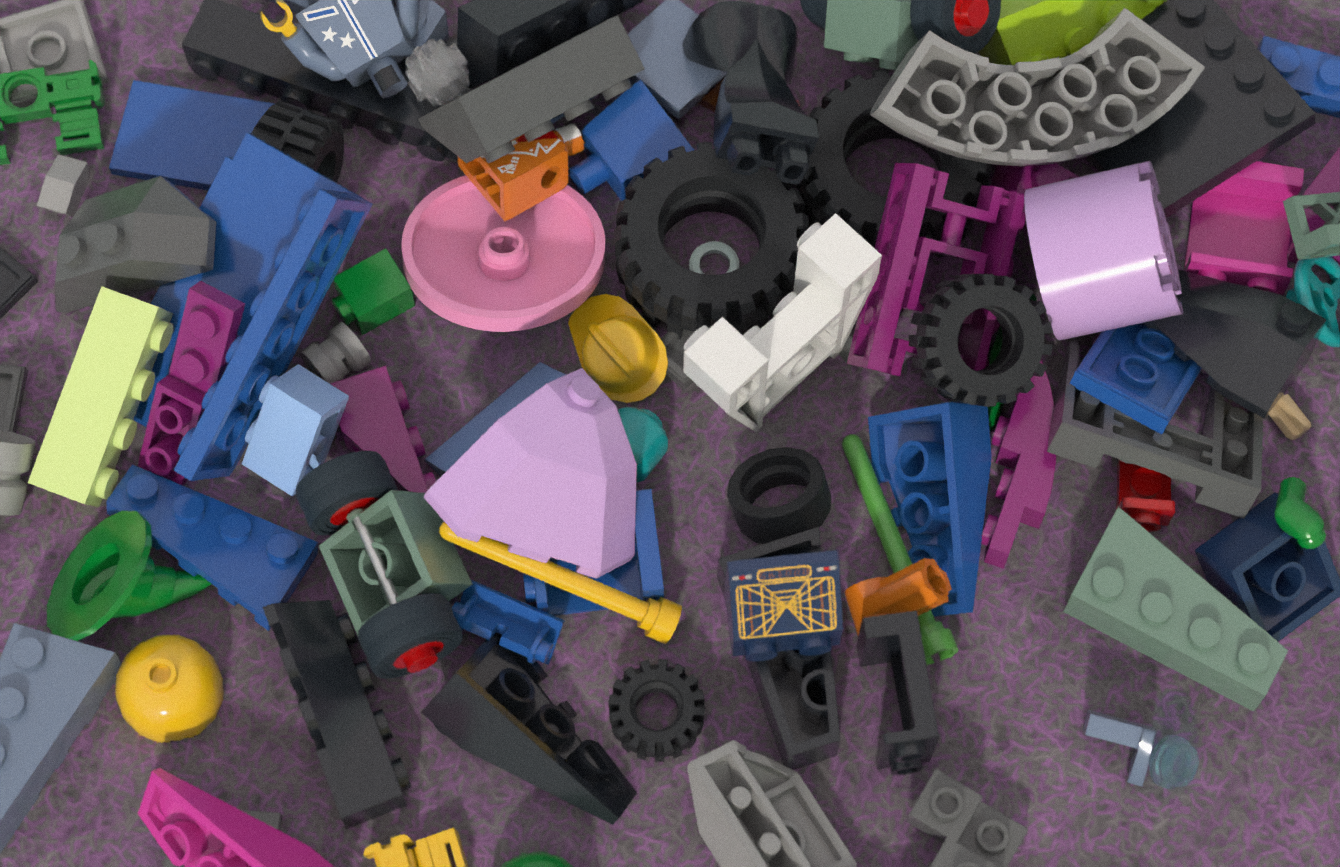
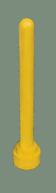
(656, 617)

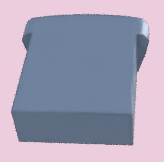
(1126, 733)

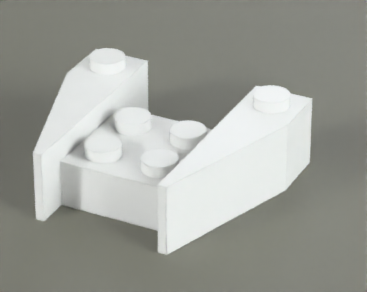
(810, 324)

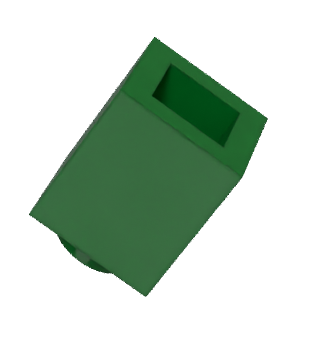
(372, 292)

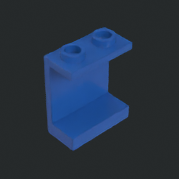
(638, 577)

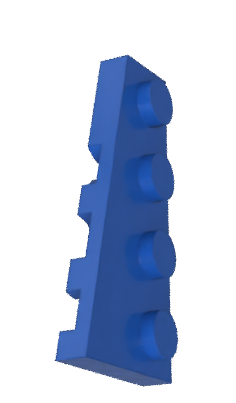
(228, 547)

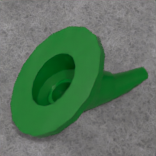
(114, 578)

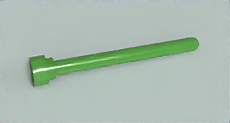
(933, 634)

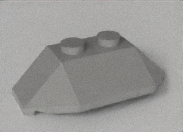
(760, 813)

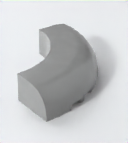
(1037, 108)

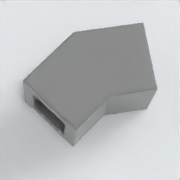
(64, 185)

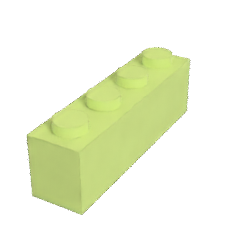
(102, 398)

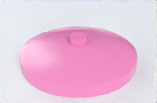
(499, 271)

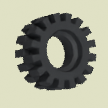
(660, 679)

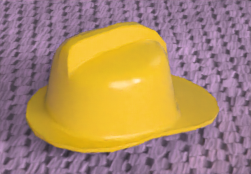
(618, 348)

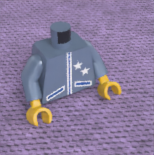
(352, 39)

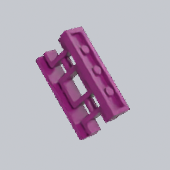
(906, 259)

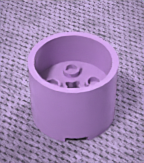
(1102, 251)

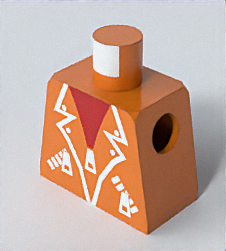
(527, 173)

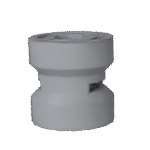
(336, 354)

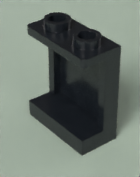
(899, 641)

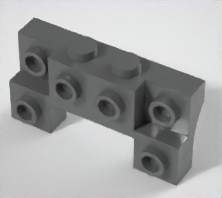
(966, 826)

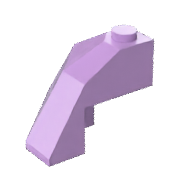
(549, 480)

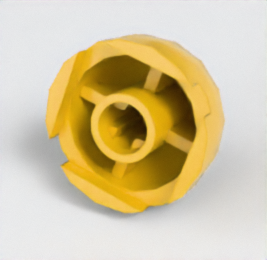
(169, 688)

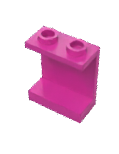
(1243, 228)

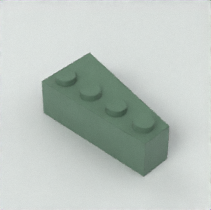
(1173, 615)

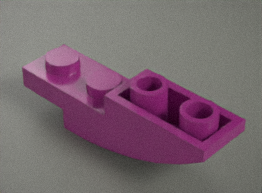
(199, 360)
(1028, 488)

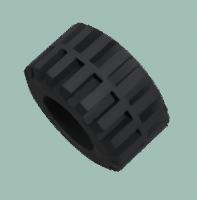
(304, 136)
(1021, 339)

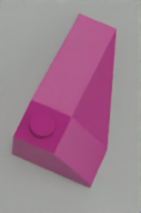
(211, 833)

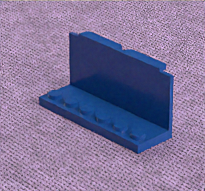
(278, 253)

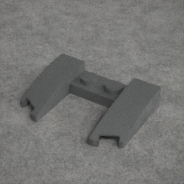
(1220, 462)

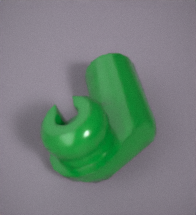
(1296, 516)

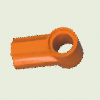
(910, 589)

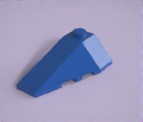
(940, 481)

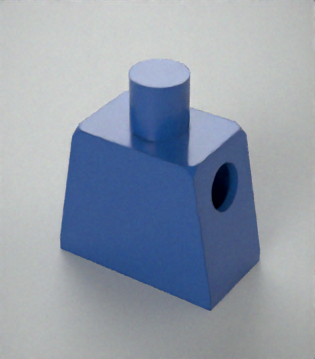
(625, 140)

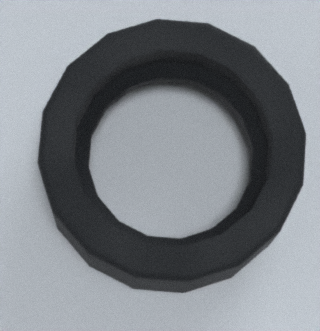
(774, 469)

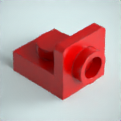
(1144, 496)

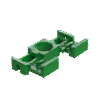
(71, 97)

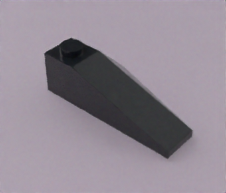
(1242, 338)

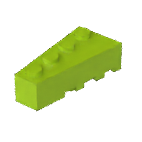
(1053, 27)

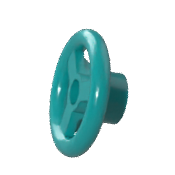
(1319, 296)

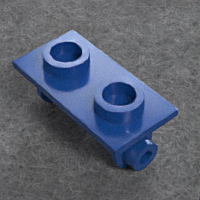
(521, 625)

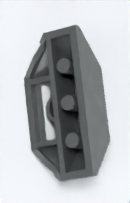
(131, 243)

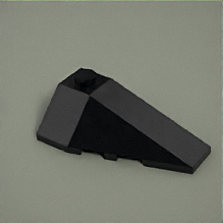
(509, 721)

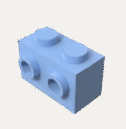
(293, 427)

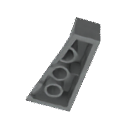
(536, 93)

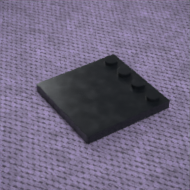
(1227, 117)

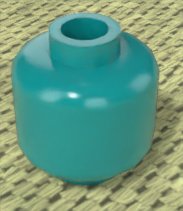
(645, 438)

